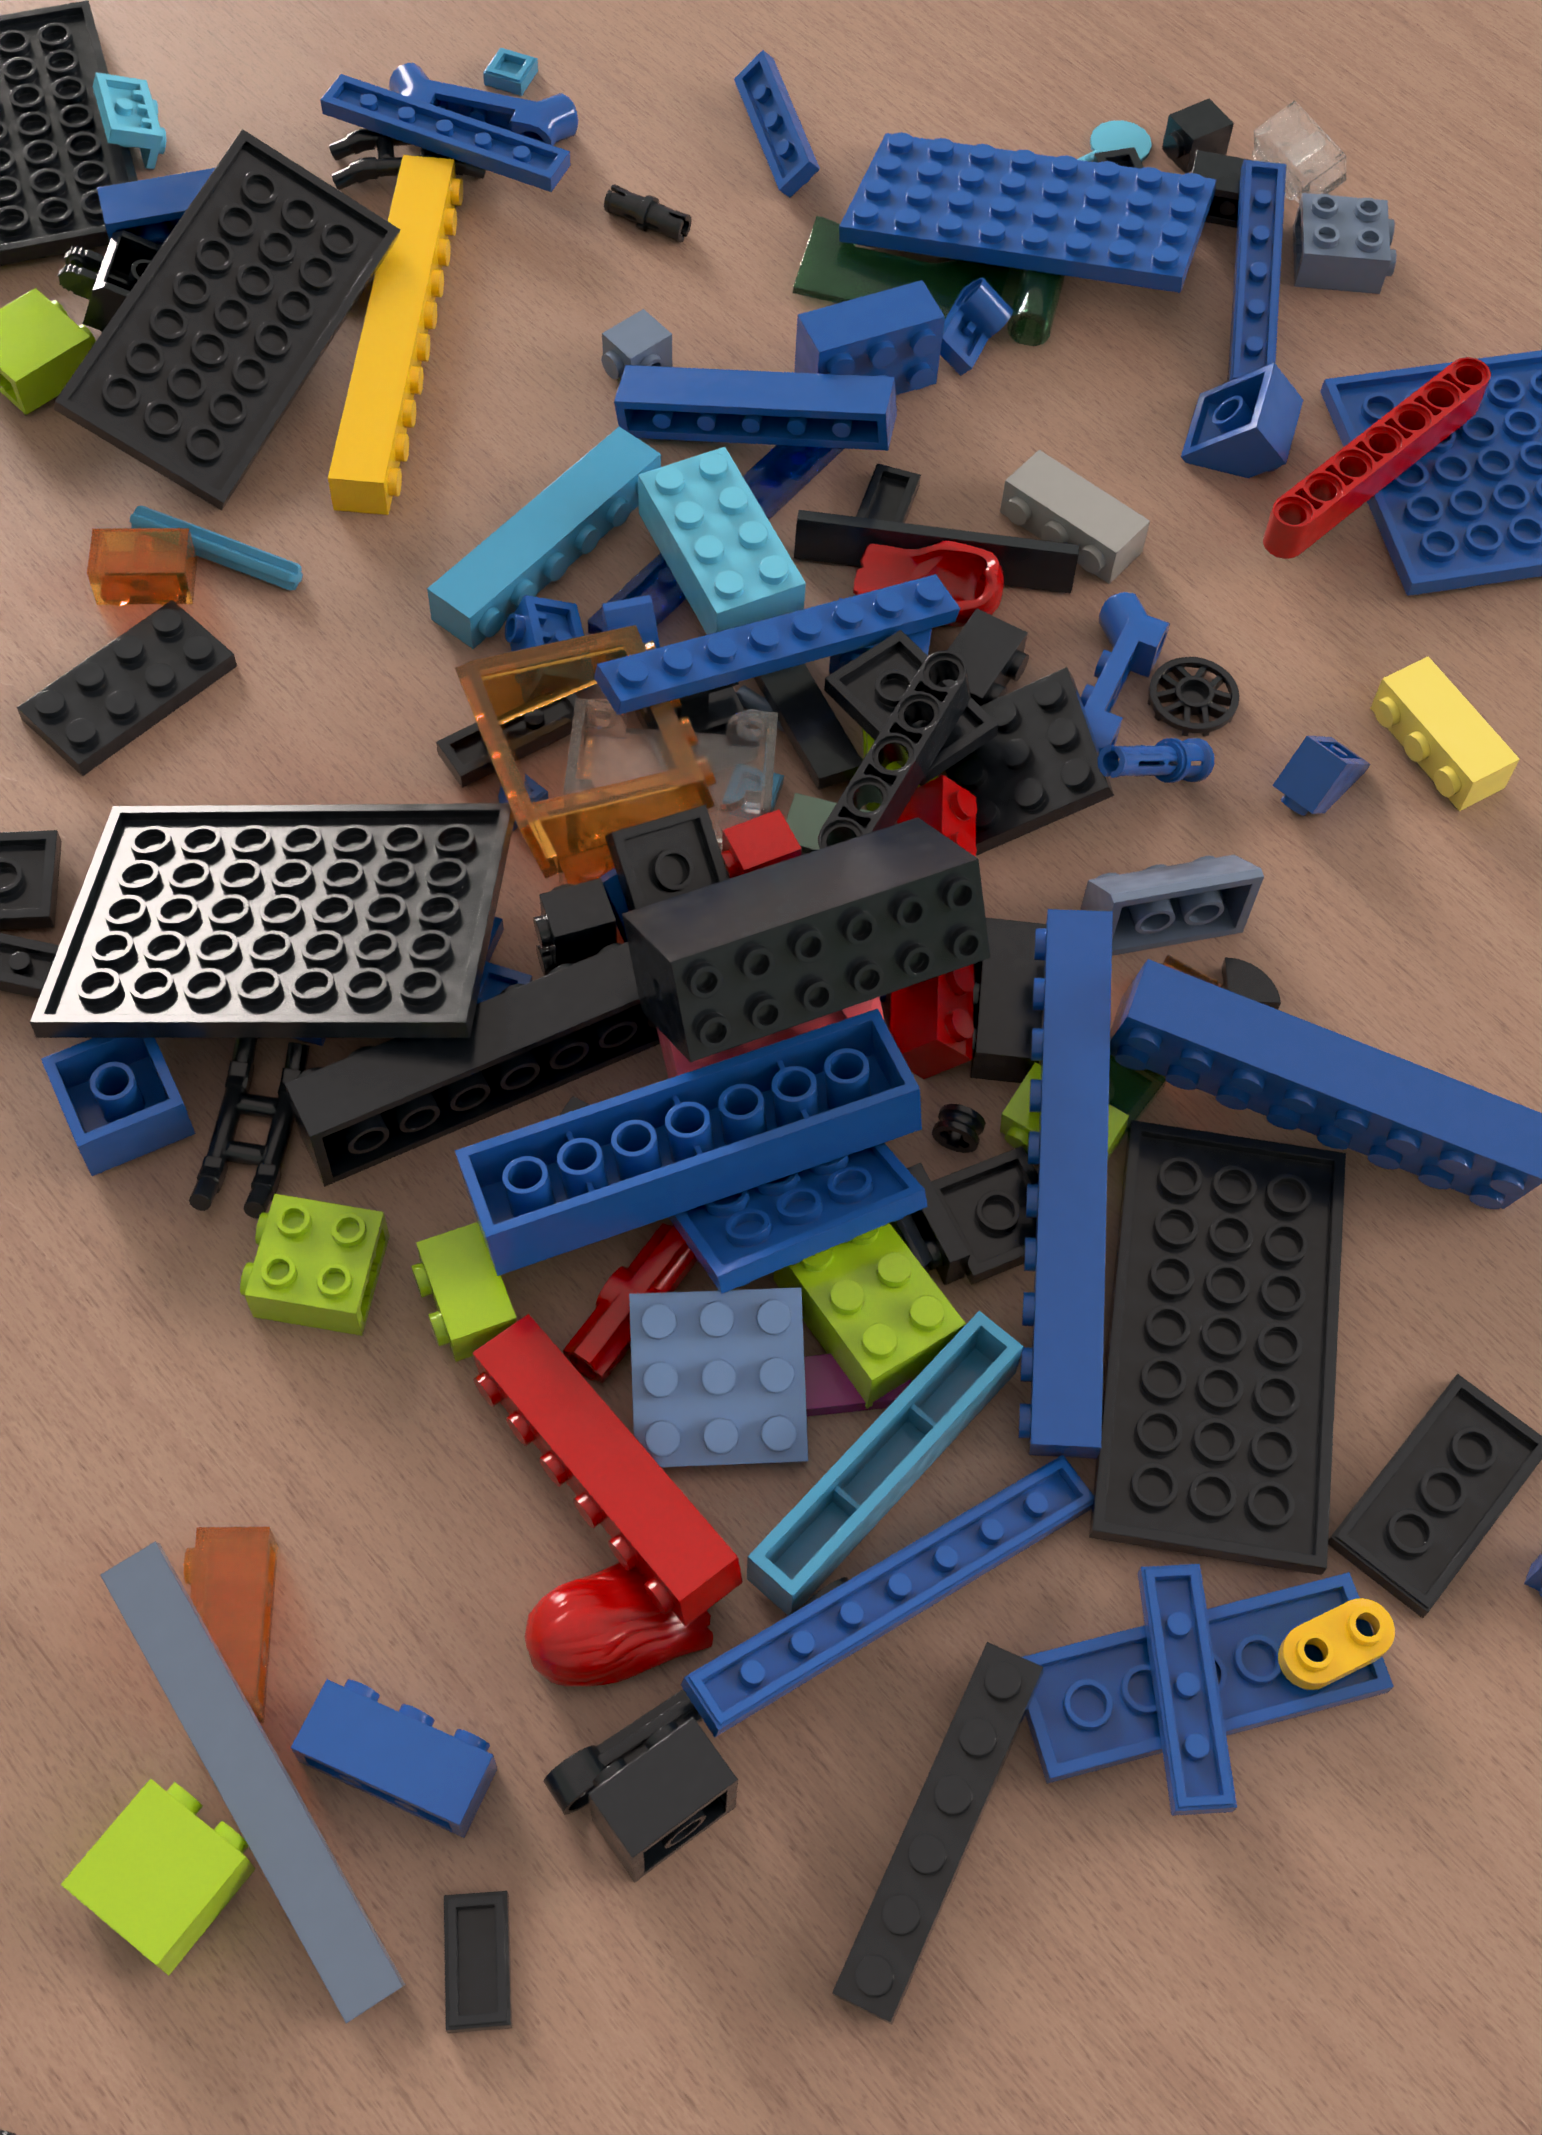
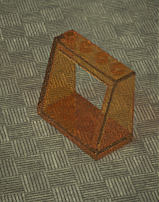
(532, 677)

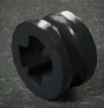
(958, 1128)

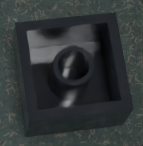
(662, 1797)

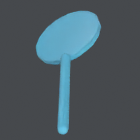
(1116, 136)

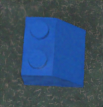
(1244, 424)

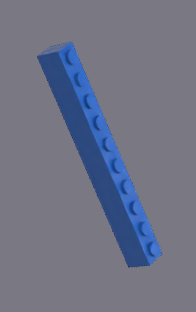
(1070, 1188)

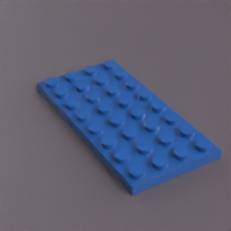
(1030, 211)

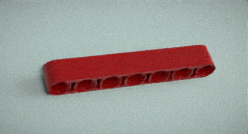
(1375, 458)

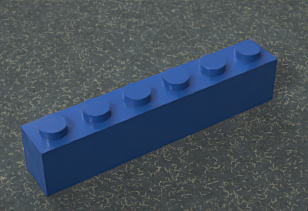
(757, 407)

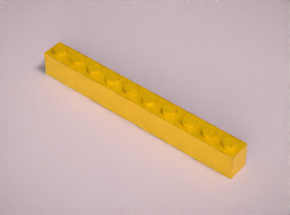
(395, 339)

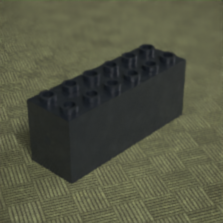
(807, 937)

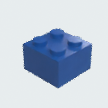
(117, 1099)

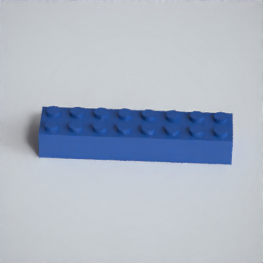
(1328, 1086)
(689, 1140)

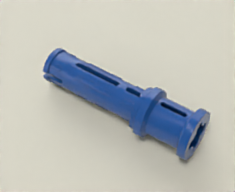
(1166, 760)

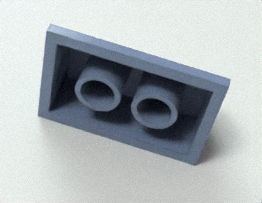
(1176, 902)

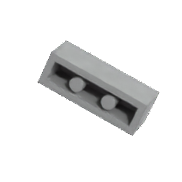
(1071, 510)

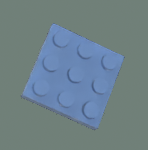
(719, 1376)

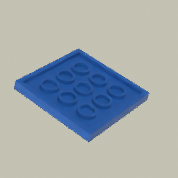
(798, 1215)

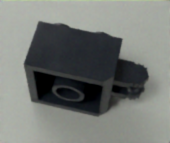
(106, 278)

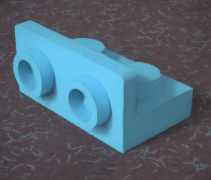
(130, 115)

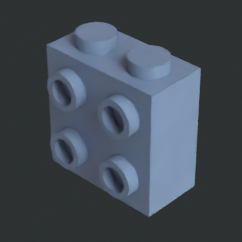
(1342, 243)

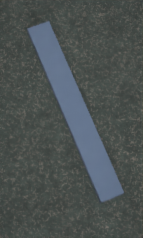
(253, 1782)

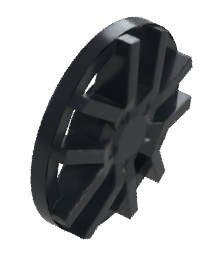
(1193, 695)

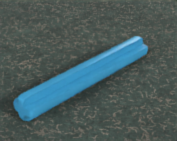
(226, 550)

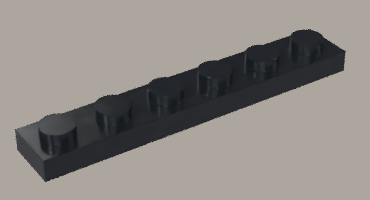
(938, 1833)

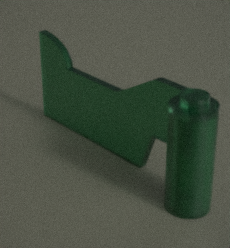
(845, 272)

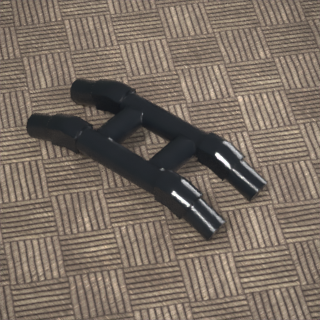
(386, 164)
(236, 1102)

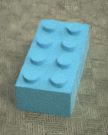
(719, 542)

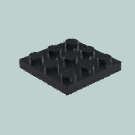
(1036, 764)

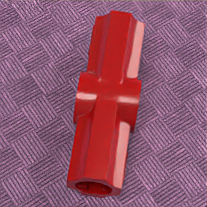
(606, 1332)

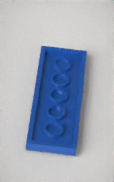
(1099, 1693)

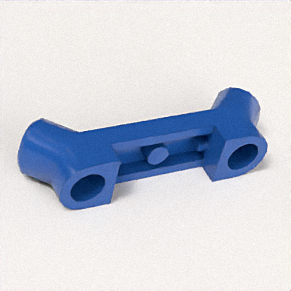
(543, 120)
(1136, 647)

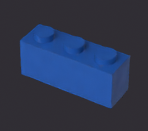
(396, 1755)

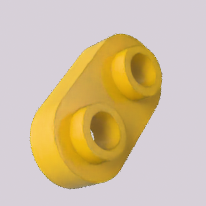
(1339, 1641)

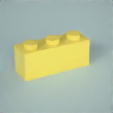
(1444, 733)

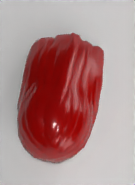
(966, 571)
(606, 1630)

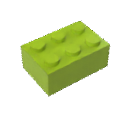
(873, 1310)

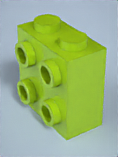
(38, 350)
(315, 1264)
(161, 1873)

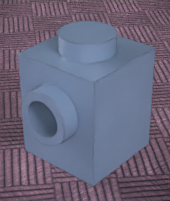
(636, 342)

